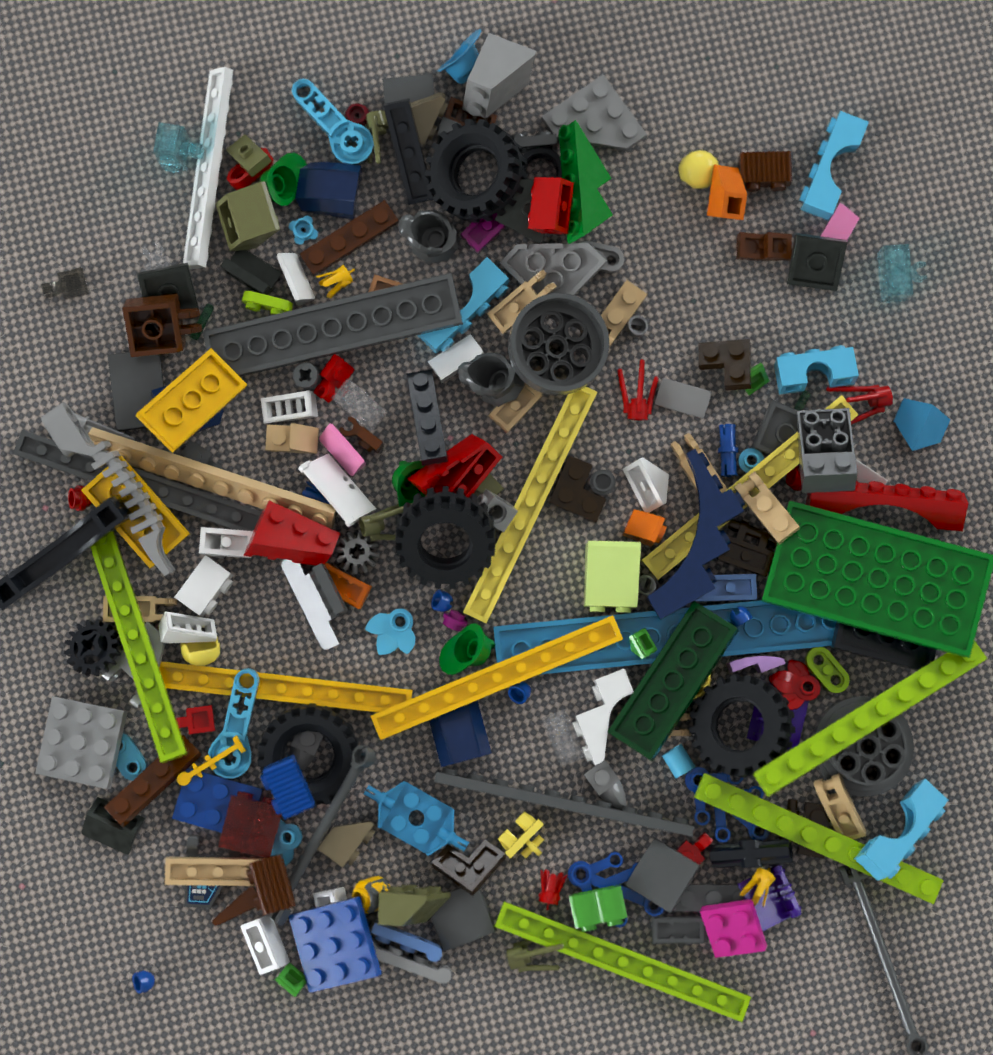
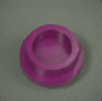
(454, 620)

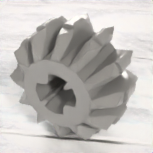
(352, 545)

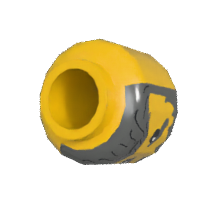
(369, 891)

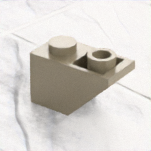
(426, 113)
(344, 840)

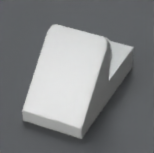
(223, 542)

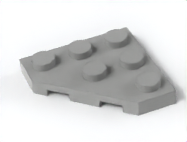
(599, 114)
(566, 265)

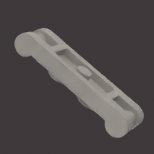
(417, 964)

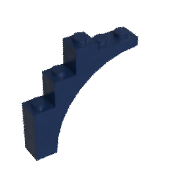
(714, 510)

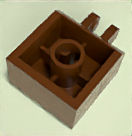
(166, 313)

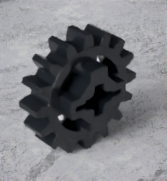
(81, 643)

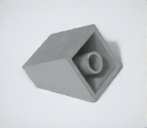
(497, 75)

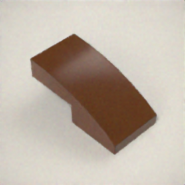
(764, 246)

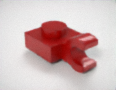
(334, 376)
(198, 720)
(694, 850)

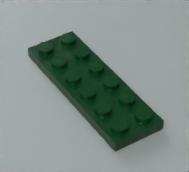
(673, 681)

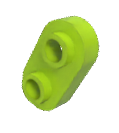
(257, 301)
(827, 669)

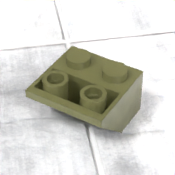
(247, 217)
(410, 904)

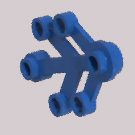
(720, 817)
(621, 877)

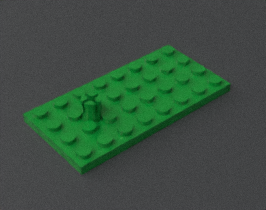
(880, 579)

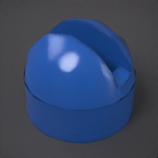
(441, 601)
(741, 618)
(519, 692)
(143, 981)

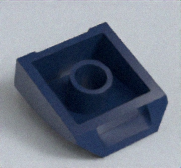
(329, 189)
(460, 735)

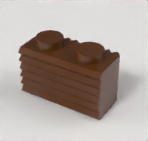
(765, 170)
(271, 885)

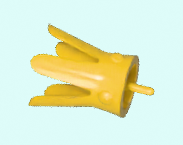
(340, 275)
(763, 879)

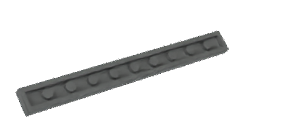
(170, 493)
(575, 803)

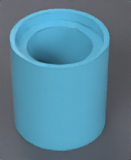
(678, 761)

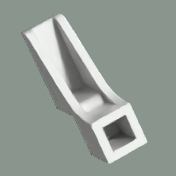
(594, 723)

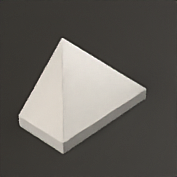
(648, 484)

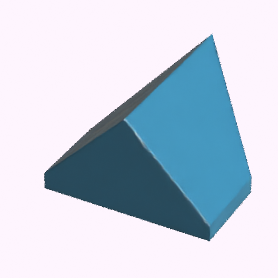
(920, 423)

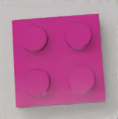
(733, 928)

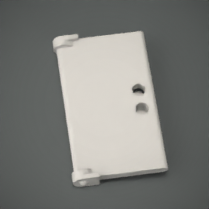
(337, 488)

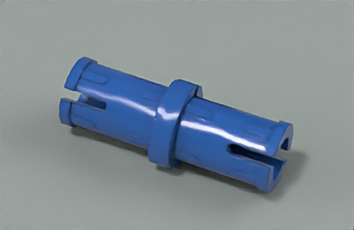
(728, 450)

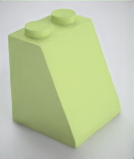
(612, 575)

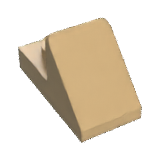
(292, 439)

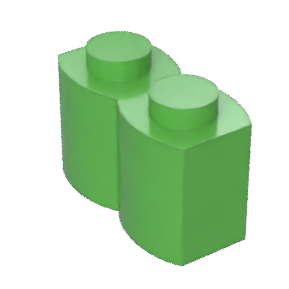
(598, 907)

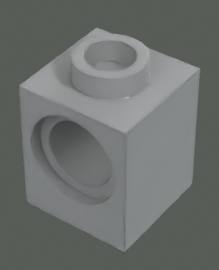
(504, 512)

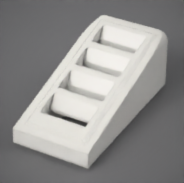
(310, 404)
(177, 629)

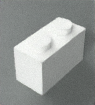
(204, 587)

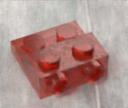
(249, 825)

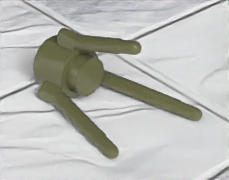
(377, 126)
(373, 524)
(519, 957)

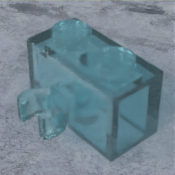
(174, 147)
(897, 273)

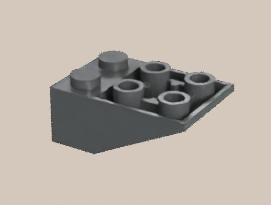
(826, 450)

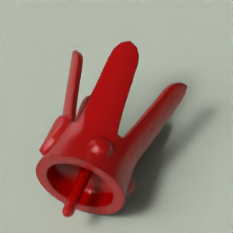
(551, 887)

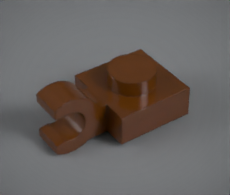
(367, 440)

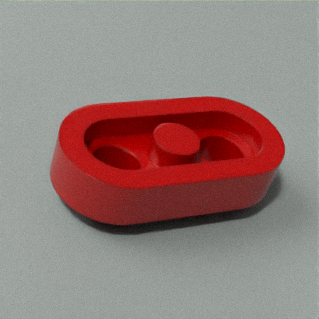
(239, 178)

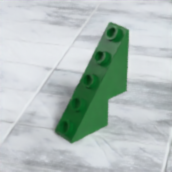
(587, 172)

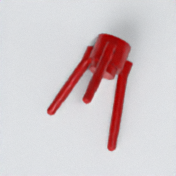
(877, 397)
(637, 409)

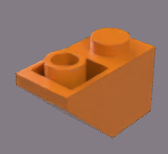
(727, 193)
(645, 528)

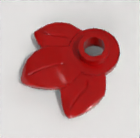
(791, 684)

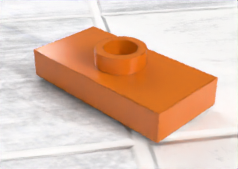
(350, 588)

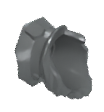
(429, 235)
(492, 378)

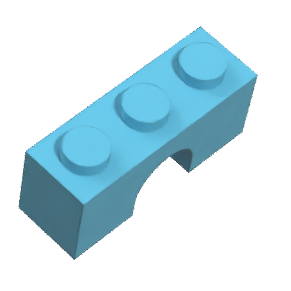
(837, 365)

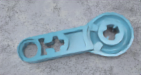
(336, 126)
(236, 724)

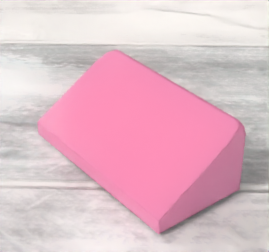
(841, 223)
(342, 450)

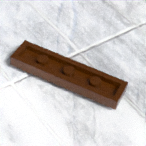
(349, 238)
(149, 785)

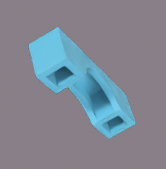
(844, 137)
(487, 284)
(921, 807)

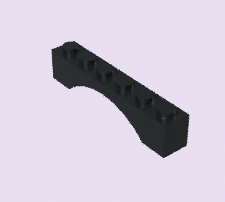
(62, 551)

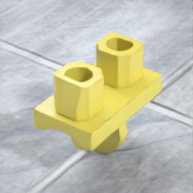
(512, 844)

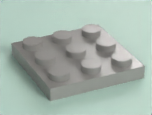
(81, 742)

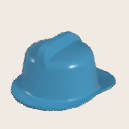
(463, 60)

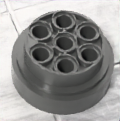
(566, 312)
(887, 773)

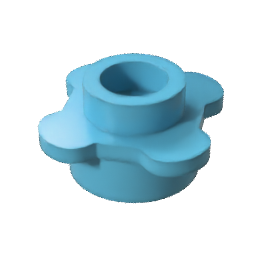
(305, 222)

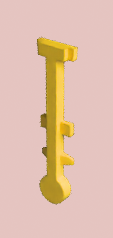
(184, 777)

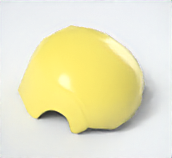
(697, 169)
(200, 652)

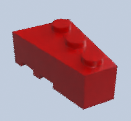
(466, 468)
(291, 537)

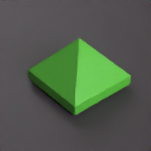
(758, 378)
(642, 644)
(291, 979)

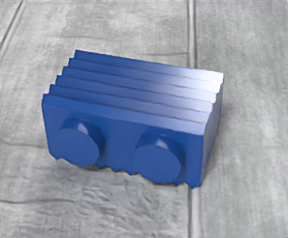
(288, 787)

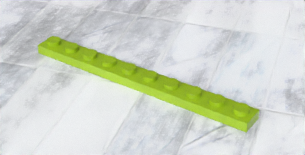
(138, 649)
(865, 719)
(809, 834)
(623, 961)

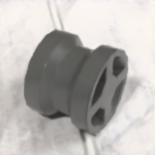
(311, 380)

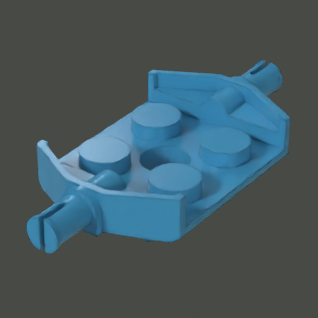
(394, 818)

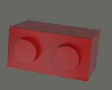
(550, 205)

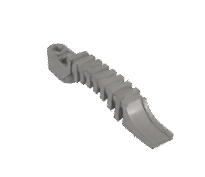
(73, 439)

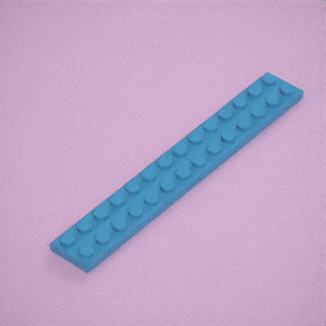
(769, 630)

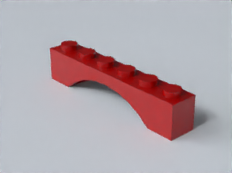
(941, 508)

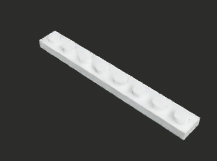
(208, 168)

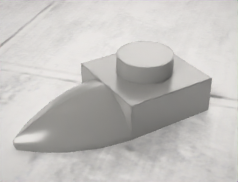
(305, 747)
(606, 784)

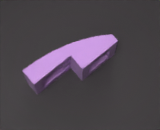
(761, 663)

